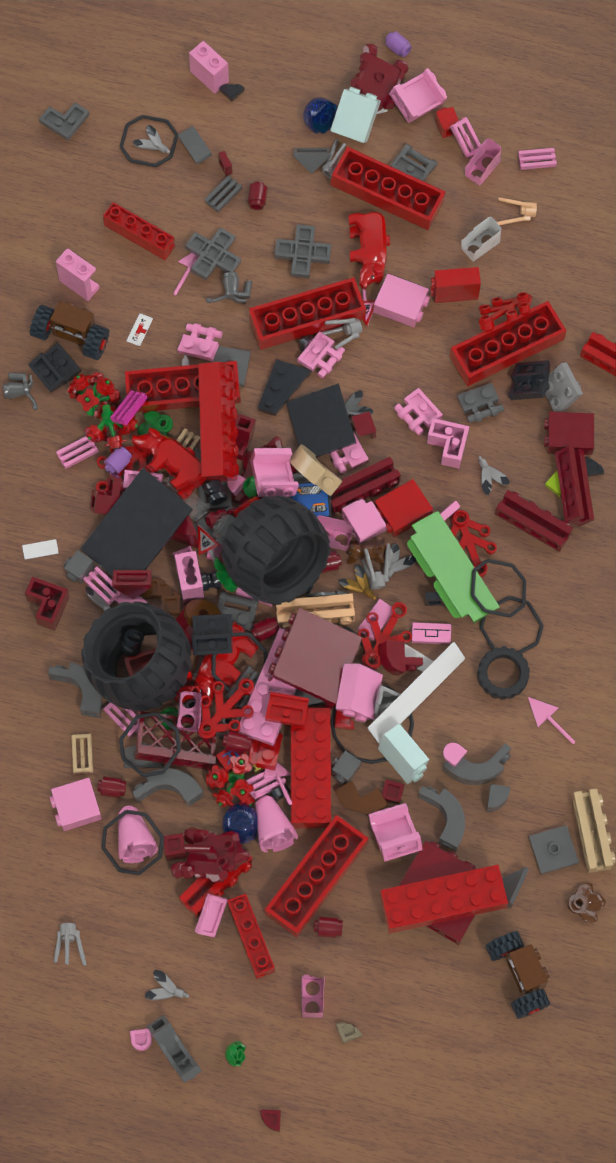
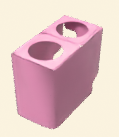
(493, 151)
(364, 520)
(341, 527)
(192, 711)
(308, 998)

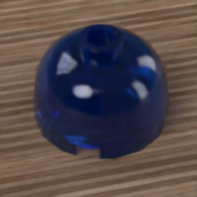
(319, 114)
(242, 820)

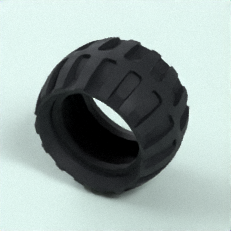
(275, 549)
(162, 674)

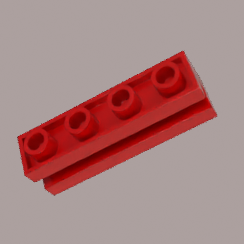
(139, 231)
(600, 353)
(196, 894)
(251, 936)

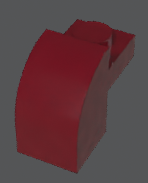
(245, 433)
(103, 501)
(394, 660)

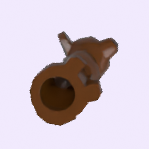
(376, 553)

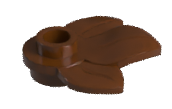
(589, 902)

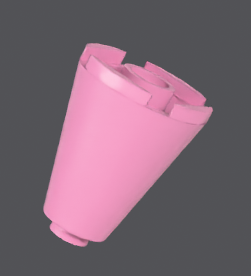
(273, 826)
(134, 838)

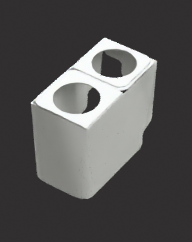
(494, 231)

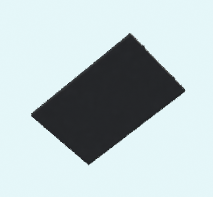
(137, 526)

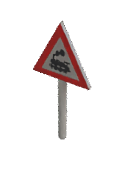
(206, 542)

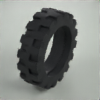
(514, 656)

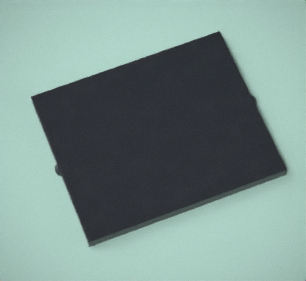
(322, 421)

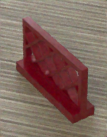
(163, 755)

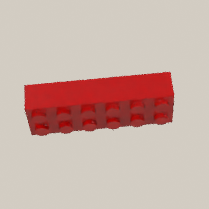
(387, 188)
(306, 313)
(507, 343)
(170, 386)
(218, 422)
(311, 771)
(316, 876)
(443, 899)

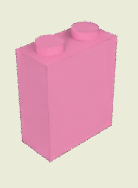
(401, 300)
(358, 692)

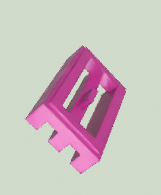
(128, 407)

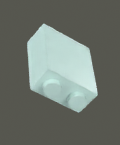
(355, 114)
(403, 754)

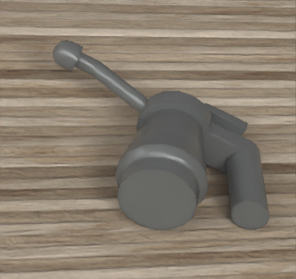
(231, 284)
(14, 390)

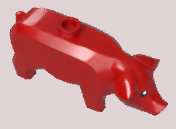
(373, 242)
(175, 458)
(224, 665)

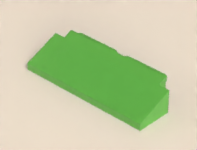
(444, 558)

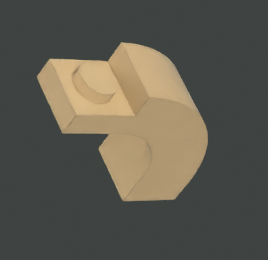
(314, 471)

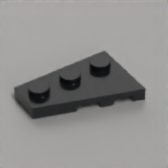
(281, 385)

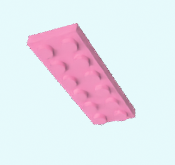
(256, 726)

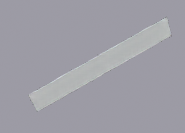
(417, 692)

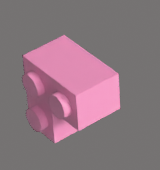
(451, 437)

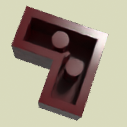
(51, 601)

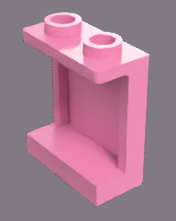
(418, 96)
(76, 274)
(273, 472)
(395, 832)

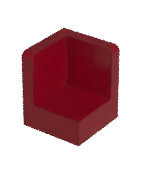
(363, 425)
(174, 847)

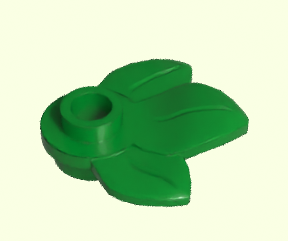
(154, 421)
(224, 577)

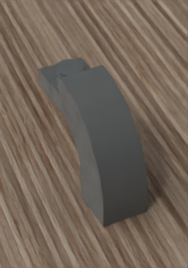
(91, 701)
(479, 774)
(172, 780)
(452, 812)
(173, 1049)

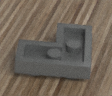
(66, 124)

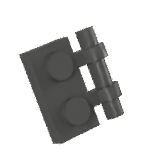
(478, 398)

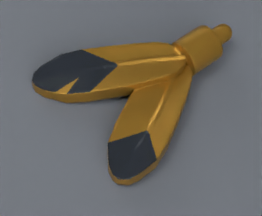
(361, 585)

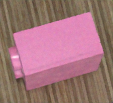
(208, 67)
(189, 576)
(75, 804)

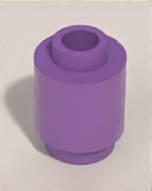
(398, 44)
(117, 460)

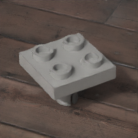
(562, 388)

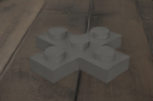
(303, 251)
(213, 253)

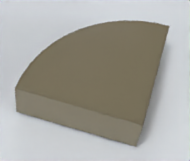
(348, 1032)

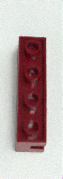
(365, 483)
(574, 486)
(533, 520)

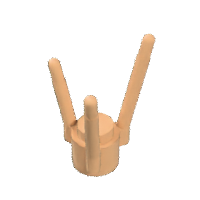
(527, 209)

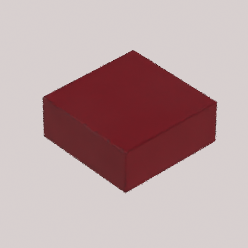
(225, 163)
(393, 791)

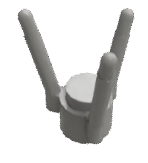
(330, 165)
(352, 328)
(376, 579)
(67, 934)

